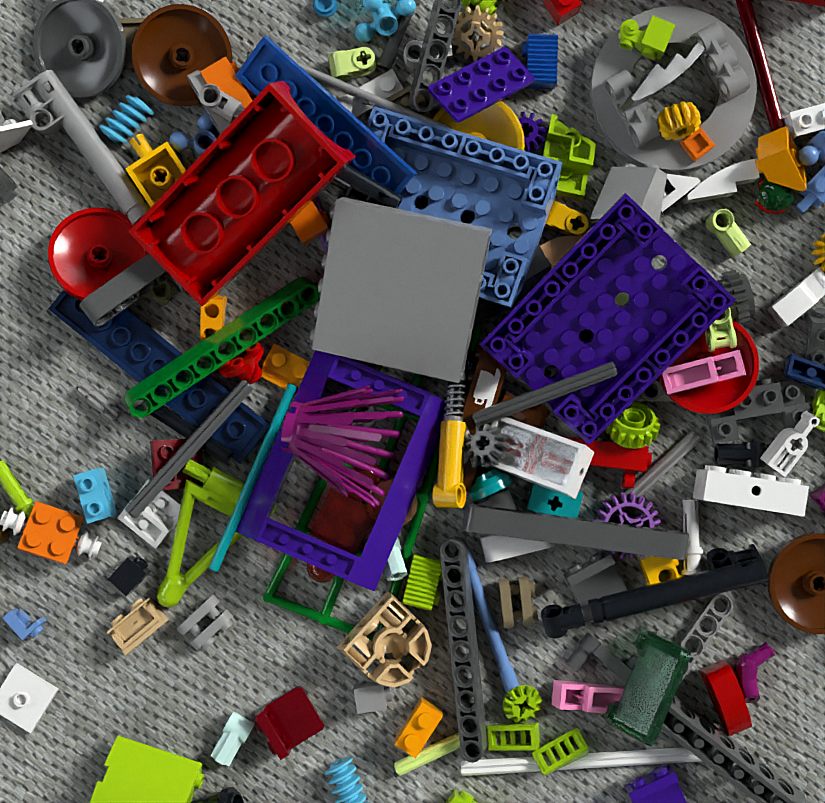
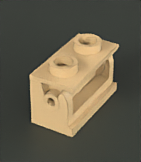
(137, 625)

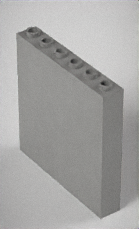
(400, 288)

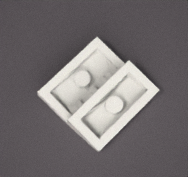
(156, 519)

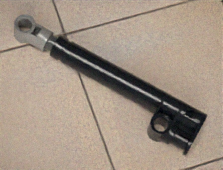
(350, 180)

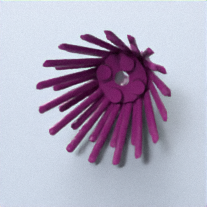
(321, 437)

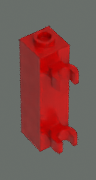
(614, 456)

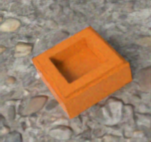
(697, 144)

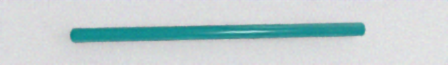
(252, 478)

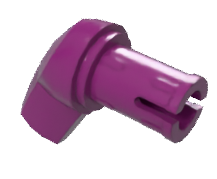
(747, 671)

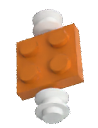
(50, 533)

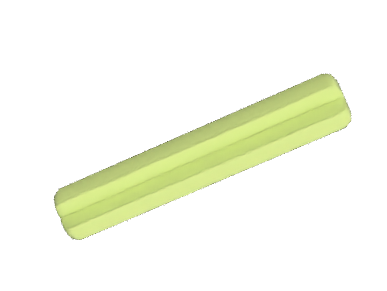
(428, 754)

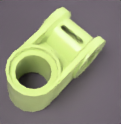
(348, 63)
(721, 329)

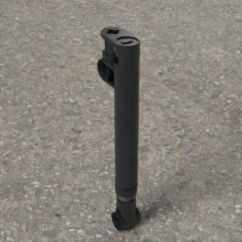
(726, 573)

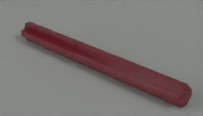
(760, 64)

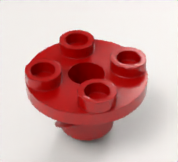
(244, 365)

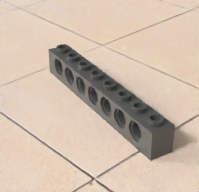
(727, 756)

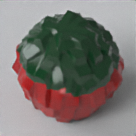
(773, 197)

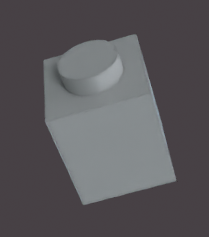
(371, 697)

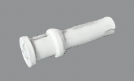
(691, 526)

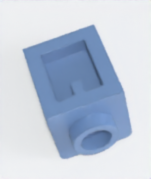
(20, 624)

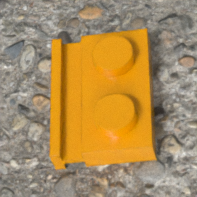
(284, 367)

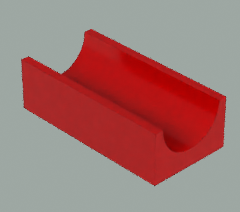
(240, 193)

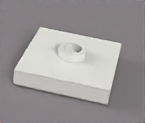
(25, 697)

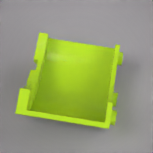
(147, 775)

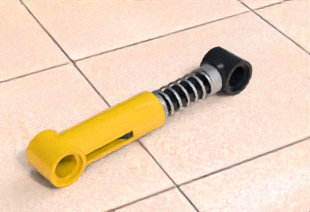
(449, 489)

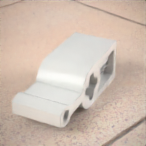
(799, 299)
(781, 453)

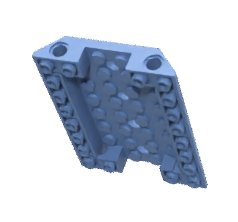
(479, 177)

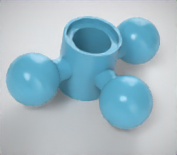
(364, 31)

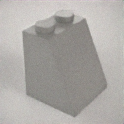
(641, 184)

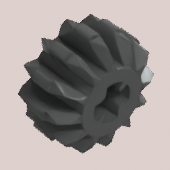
(487, 445)

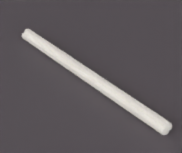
(592, 760)

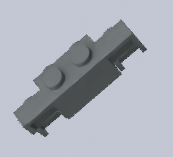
(763, 400)

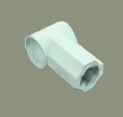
(395, 566)
(235, 733)

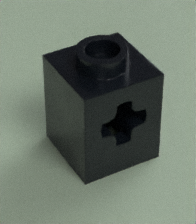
(129, 574)

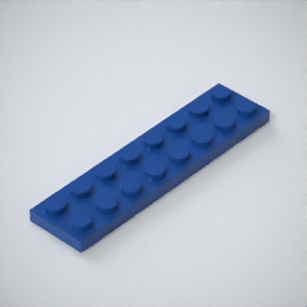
(372, 156)

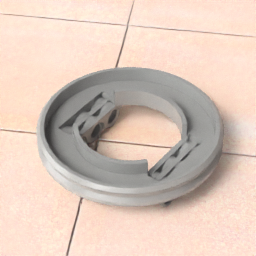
(635, 131)

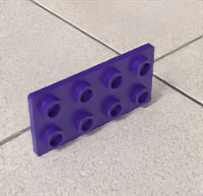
(481, 84)

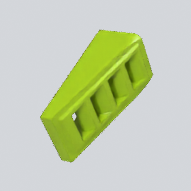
(514, 746)
(564, 760)

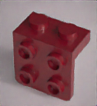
(288, 721)

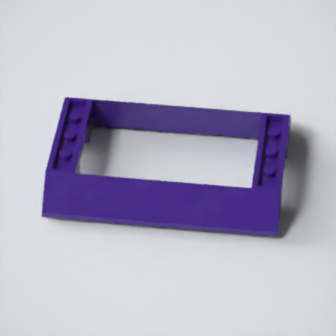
(370, 566)

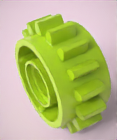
(634, 426)

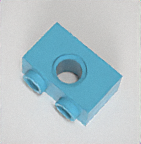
(95, 495)

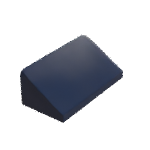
(805, 371)

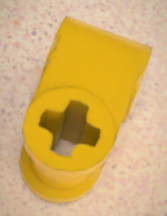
(560, 218)

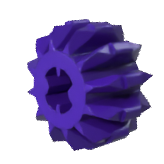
(535, 131)

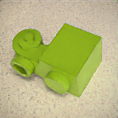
(651, 41)

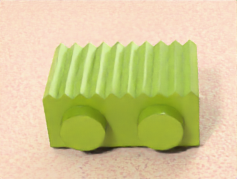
(423, 582)

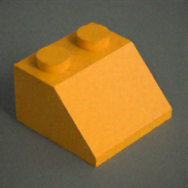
(779, 160)

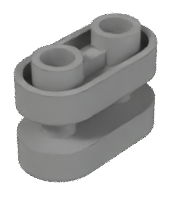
(220, 622)

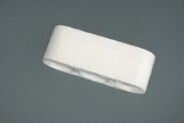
(502, 547)

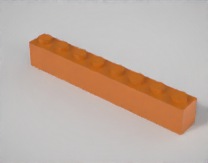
(309, 223)

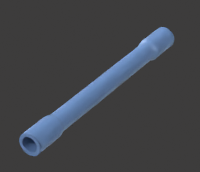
(505, 668)

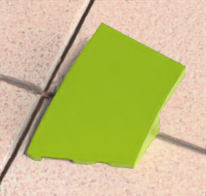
(575, 154)

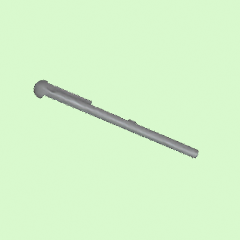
(326, 80)

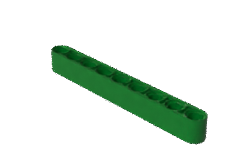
(209, 347)

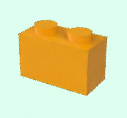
(418, 727)

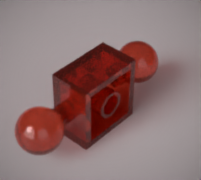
(343, 522)

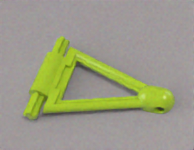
(217, 491)

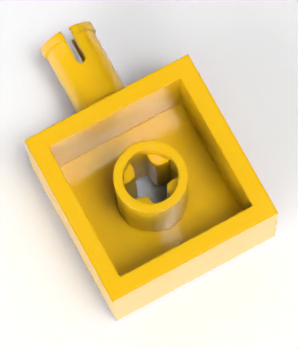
(151, 166)

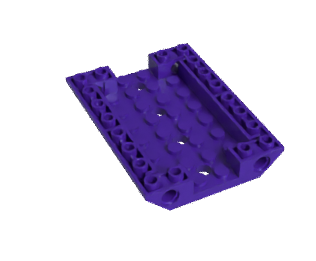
(642, 338)

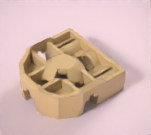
(388, 640)

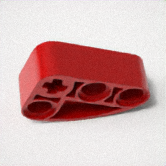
(727, 697)

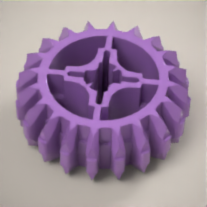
(636, 520)

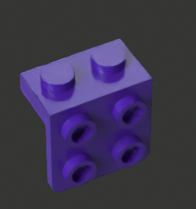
(656, 787)

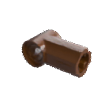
(533, 416)

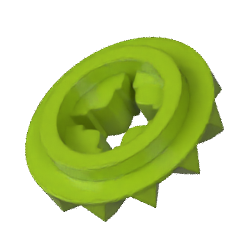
(517, 696)

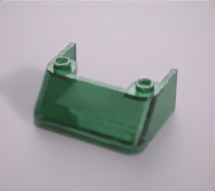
(649, 687)

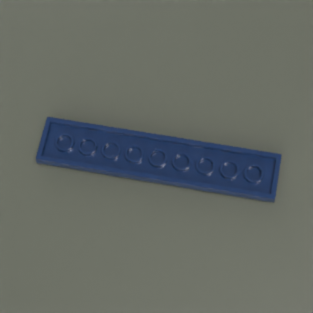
(143, 352)

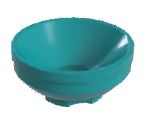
(489, 483)

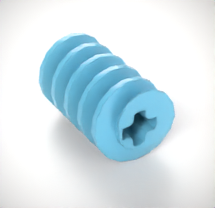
(125, 120)
(345, 781)

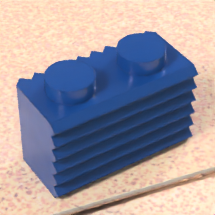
(541, 60)

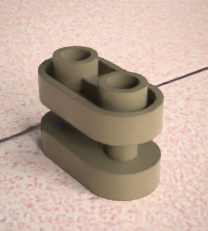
(527, 612)

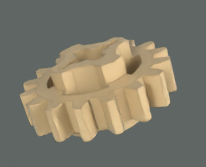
(485, 33)

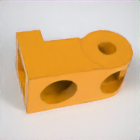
(212, 316)

